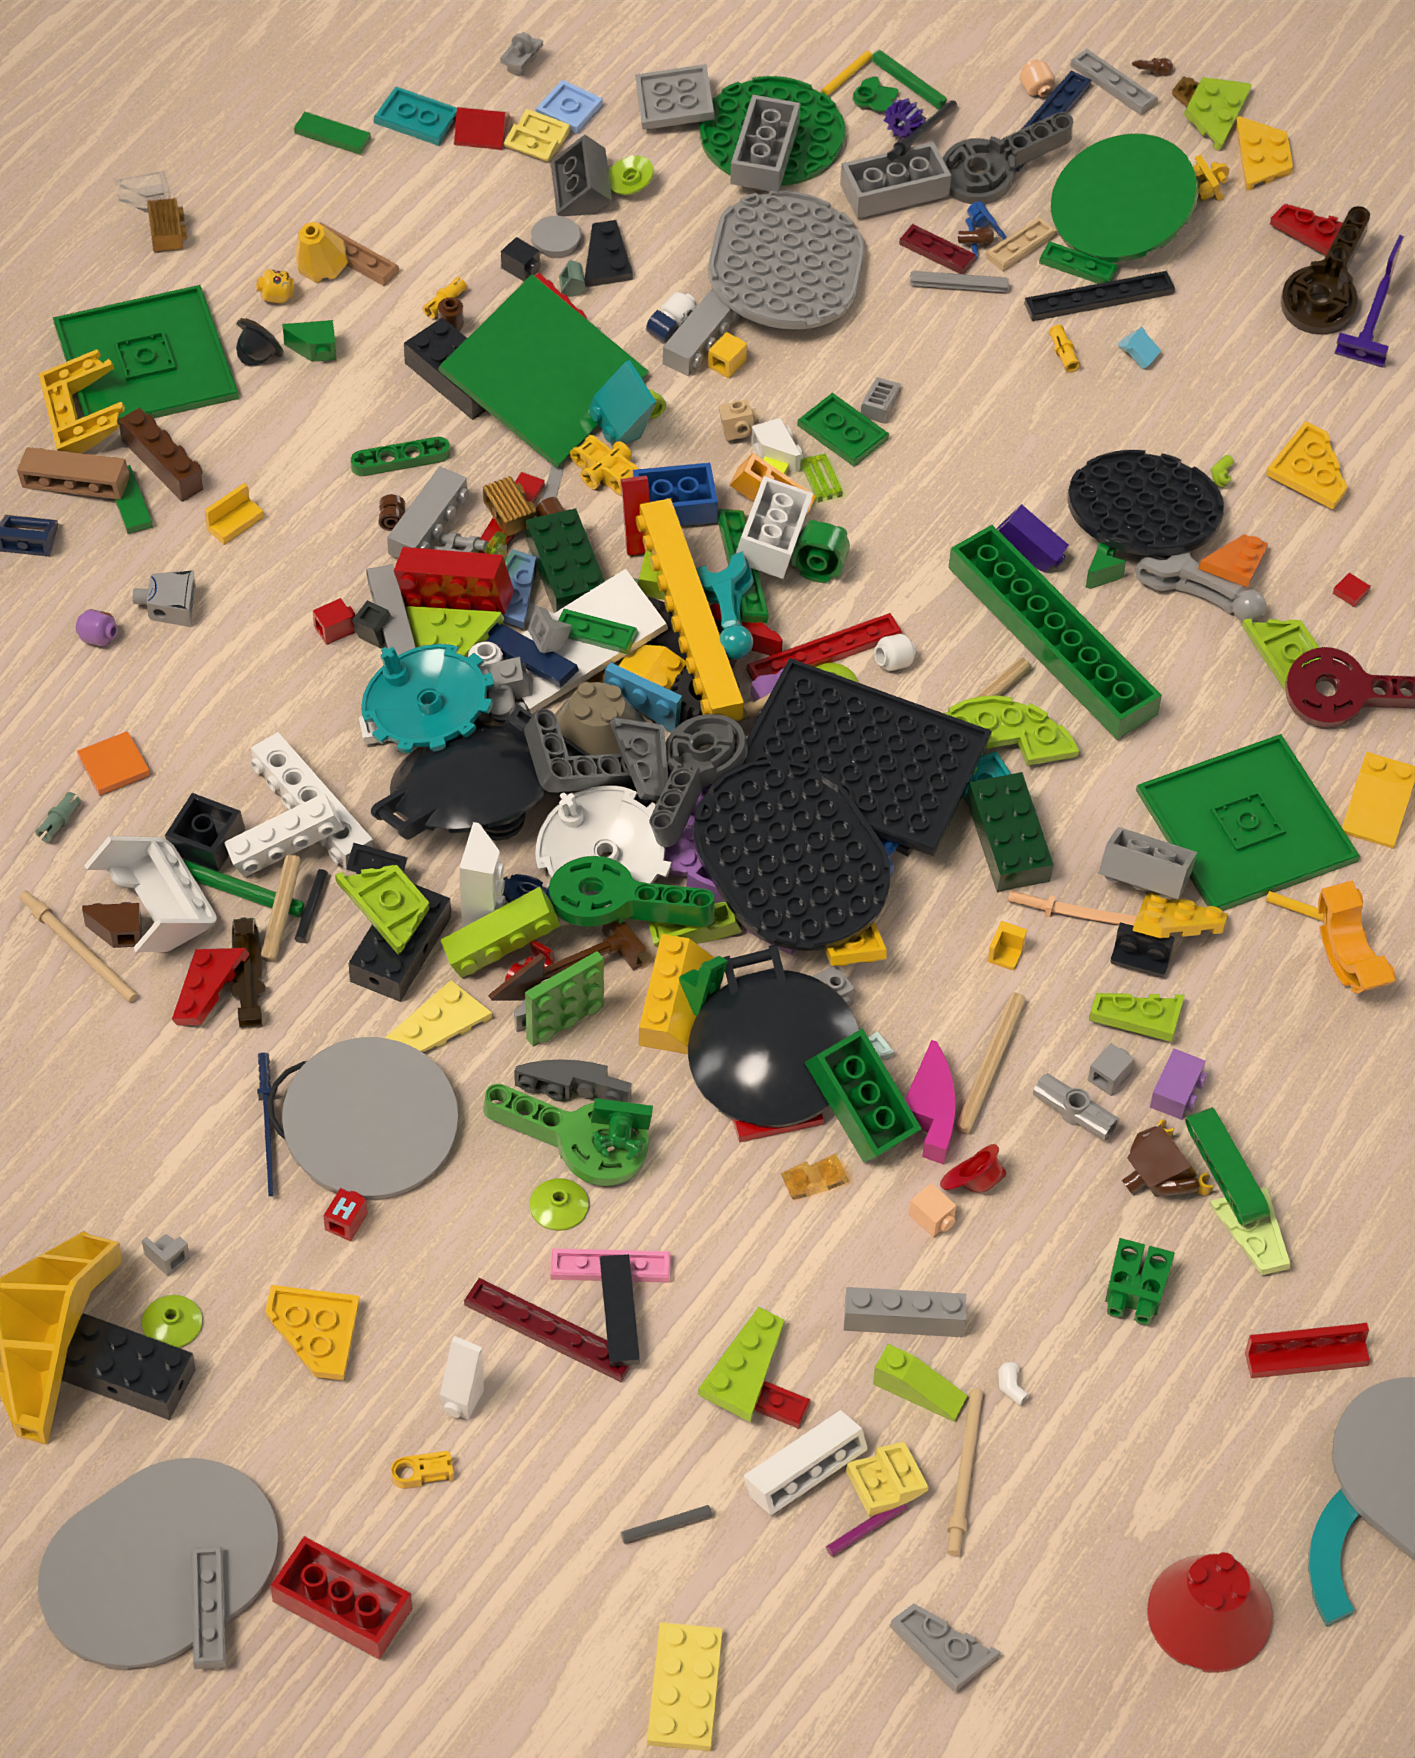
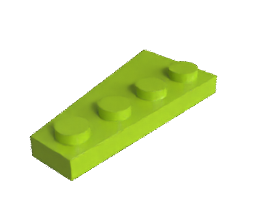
(741, 1370)

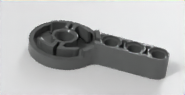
(1002, 158)
(699, 769)

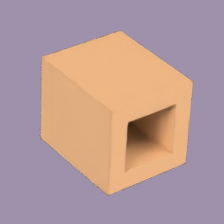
(932, 1210)

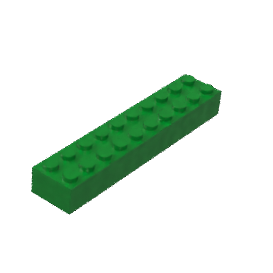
(1055, 632)

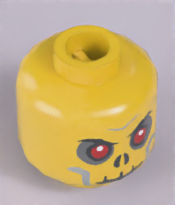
(275, 286)

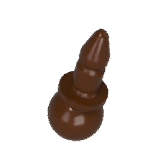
(1156, 66)

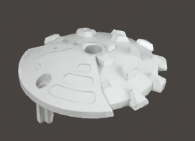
(602, 822)

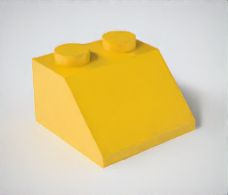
(654, 664)

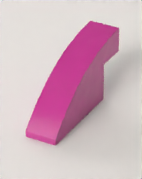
(933, 1103)

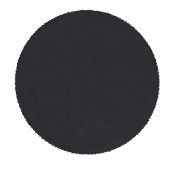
(1145, 503)

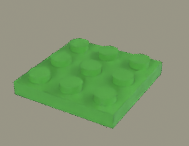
(564, 999)

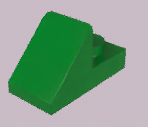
(1104, 567)
(703, 983)

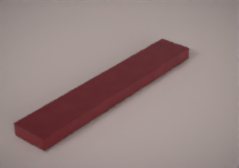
(543, 1327)

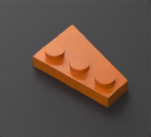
(1236, 560)

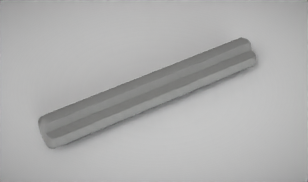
(959, 281)

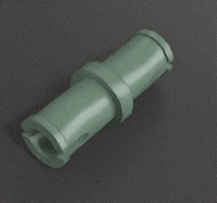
(58, 817)

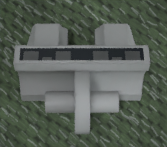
(520, 53)

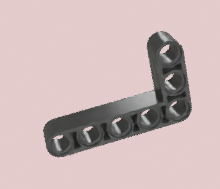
(575, 773)

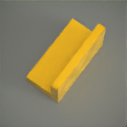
(232, 514)

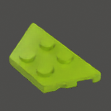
(1216, 107)
(451, 626)
(1280, 643)
(387, 902)

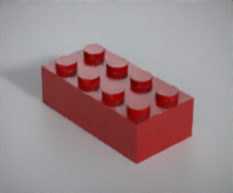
(453, 580)
(341, 1597)

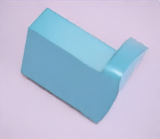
(1140, 347)

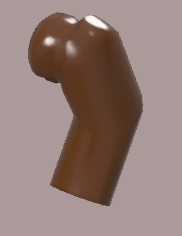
(979, 236)

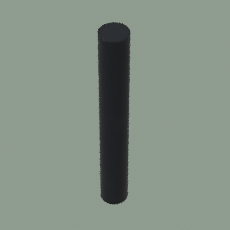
(311, 906)

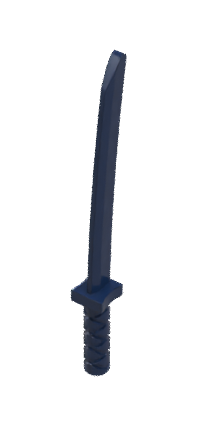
(263, 1094)

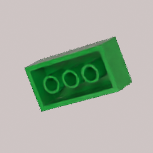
(863, 1095)

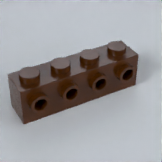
(161, 454)

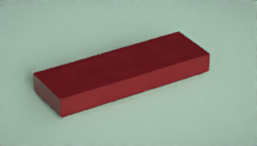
(937, 249)

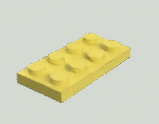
(684, 1686)

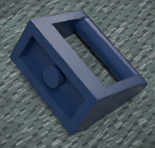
(27, 541)

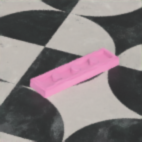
(585, 1264)

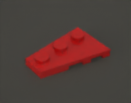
(1306, 226)
(203, 982)

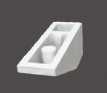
(462, 1379)

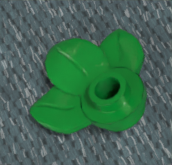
(873, 95)

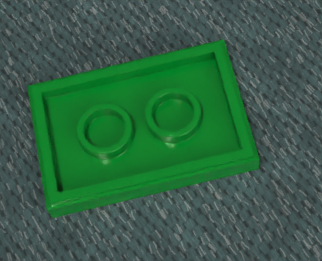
(843, 429)

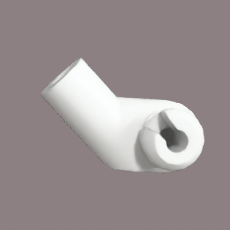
(1008, 1383)

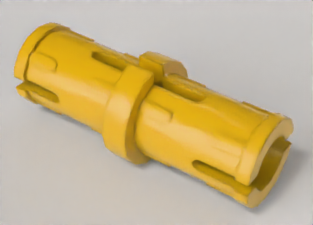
(452, 290)
(1064, 348)

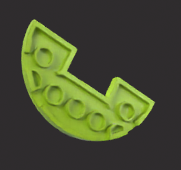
(1013, 722)

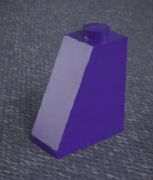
(1033, 539)

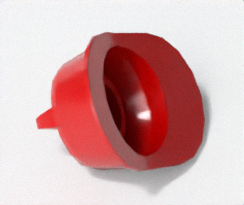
(976, 1173)

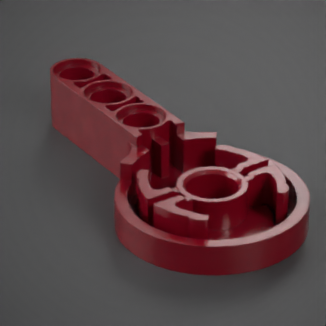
(1350, 686)

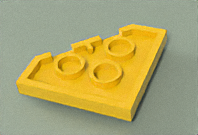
(1310, 466)
(1165, 916)
(315, 1326)

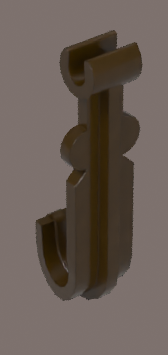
(248, 973)

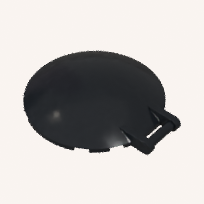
(470, 781)
(758, 1034)

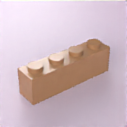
(73, 473)

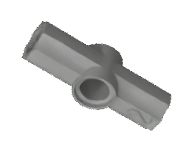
(1087, 1115)

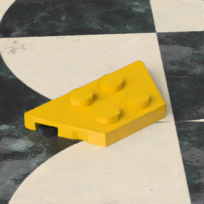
(1263, 152)

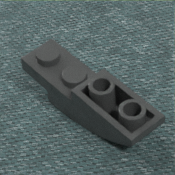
(563, 1077)

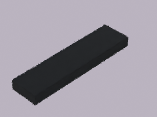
(619, 1310)

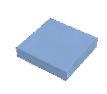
(570, 105)

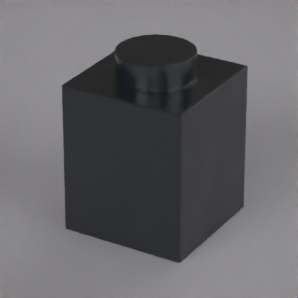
(520, 259)

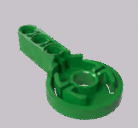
(625, 895)

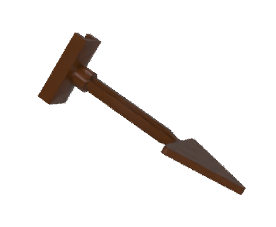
(619, 939)

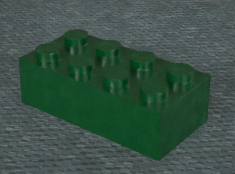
(563, 556)
(1009, 832)

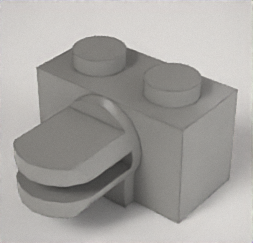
(510, 684)

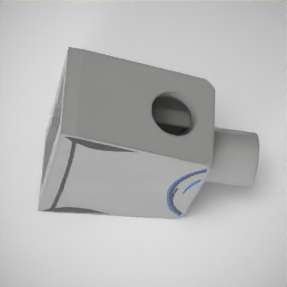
(169, 597)

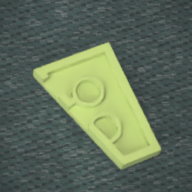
(1258, 1239)

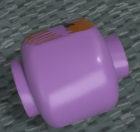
(96, 627)

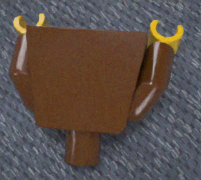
(1162, 1165)

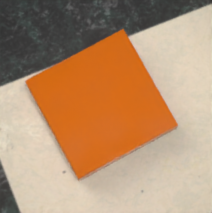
(113, 763)

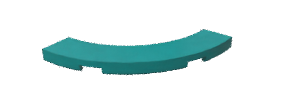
(1325, 1559)

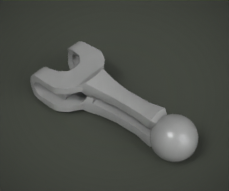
(1182, 574)

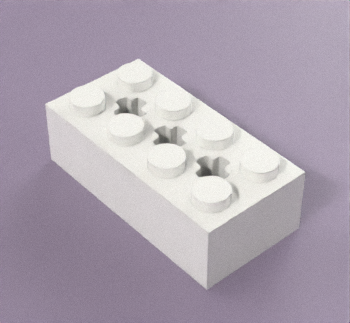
(774, 526)

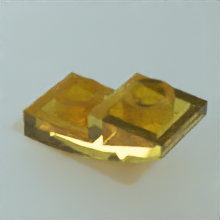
(816, 1178)

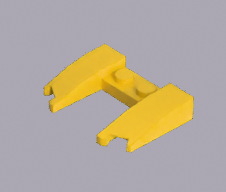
(58, 387)

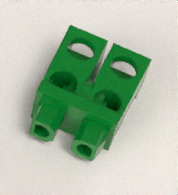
(1135, 1290)

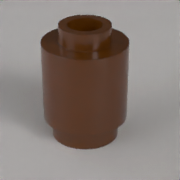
(452, 311)

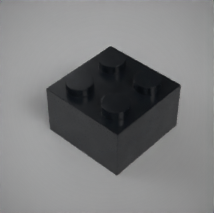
(202, 830)

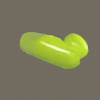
(1219, 471)

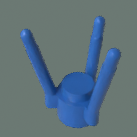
(981, 217)

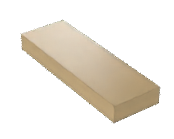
(1020, 244)

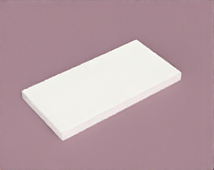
(613, 600)

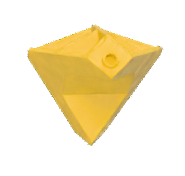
(37, 1321)

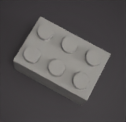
(1147, 863)

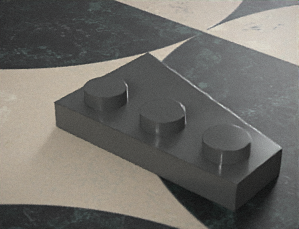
(644, 754)

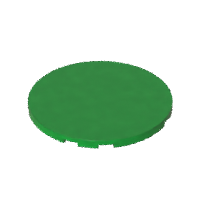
(817, 138)
(1124, 197)

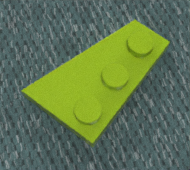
(1146, 1016)

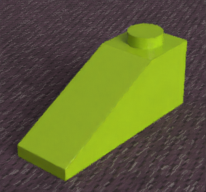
(918, 1383)

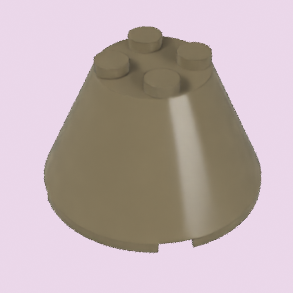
(587, 716)

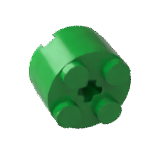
(820, 551)

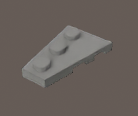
(947, 1652)

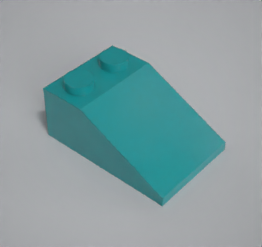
(623, 406)

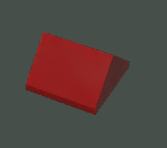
(480, 128)

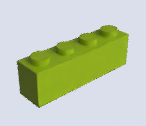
(500, 932)

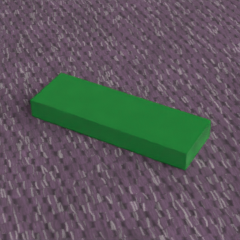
(332, 132)
(1077, 263)
(133, 508)
(599, 631)

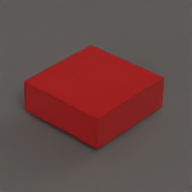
(1351, 589)

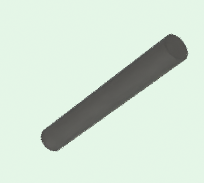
(666, 1524)

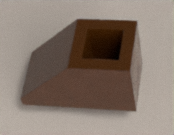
(115, 923)

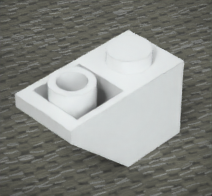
(776, 442)

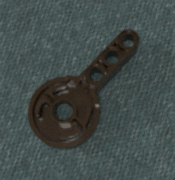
(1328, 279)

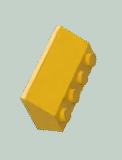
(666, 1011)

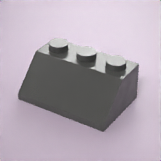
(581, 179)

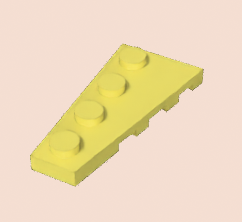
(440, 1018)

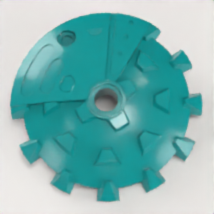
(426, 696)

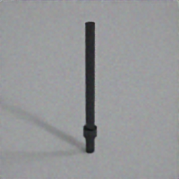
(903, 145)

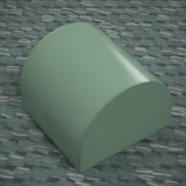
(572, 279)

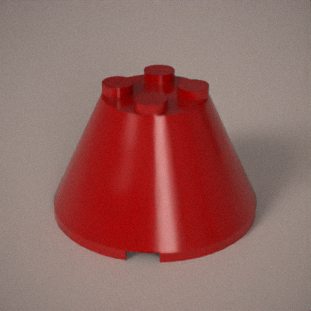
(1209, 1612)

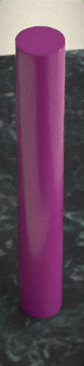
(863, 1529)

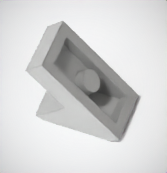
(548, 633)

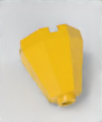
(319, 252)

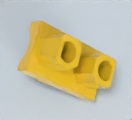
(1211, 177)

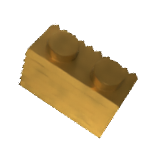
(165, 224)
(508, 505)

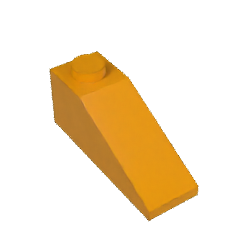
(751, 473)

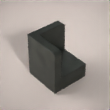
(370, 621)

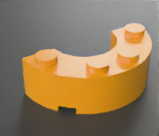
(1346, 940)

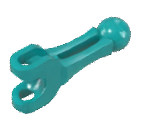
(727, 590)

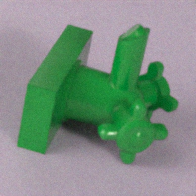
(621, 1119)

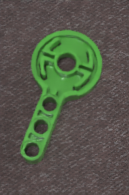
(571, 1130)

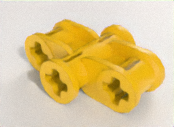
(603, 463)

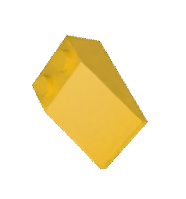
(1379, 800)

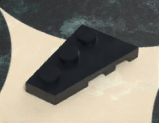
(606, 256)

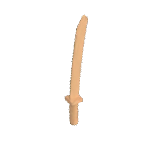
(1068, 909)

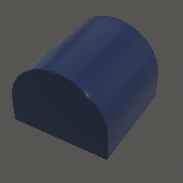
(661, 326)

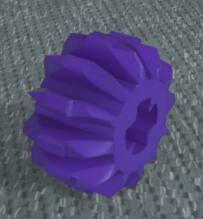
(903, 117)

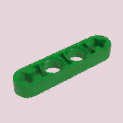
(399, 452)

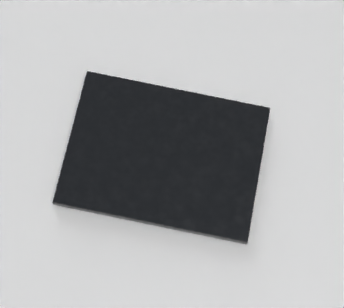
(888, 753)

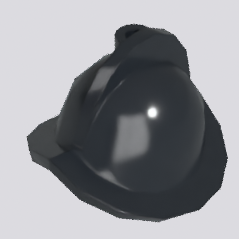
(255, 343)

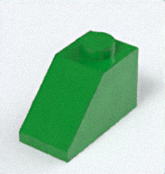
(311, 339)

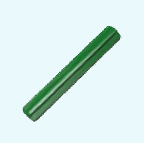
(909, 79)

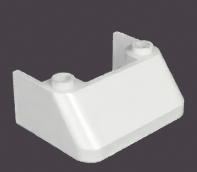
(163, 886)

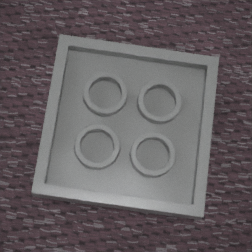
(674, 97)

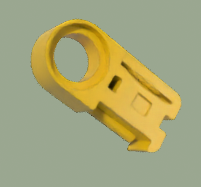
(426, 1468)

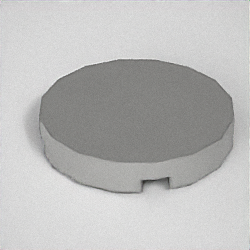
(555, 236)

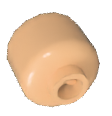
(1037, 78)

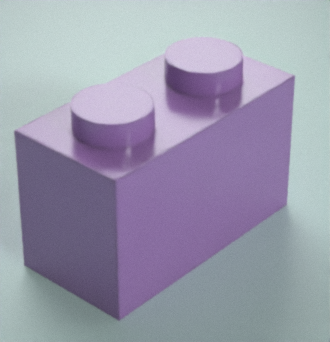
(1178, 1084)

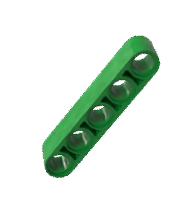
(1227, 1166)

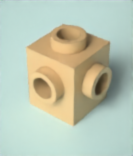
(737, 419)

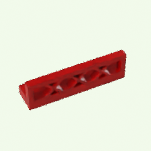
(1338, 1349)

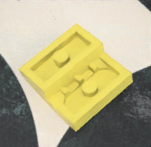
(537, 135)
(886, 1478)

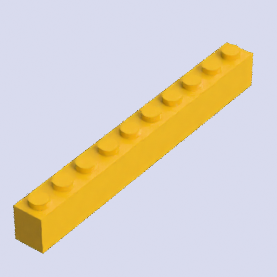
(690, 610)

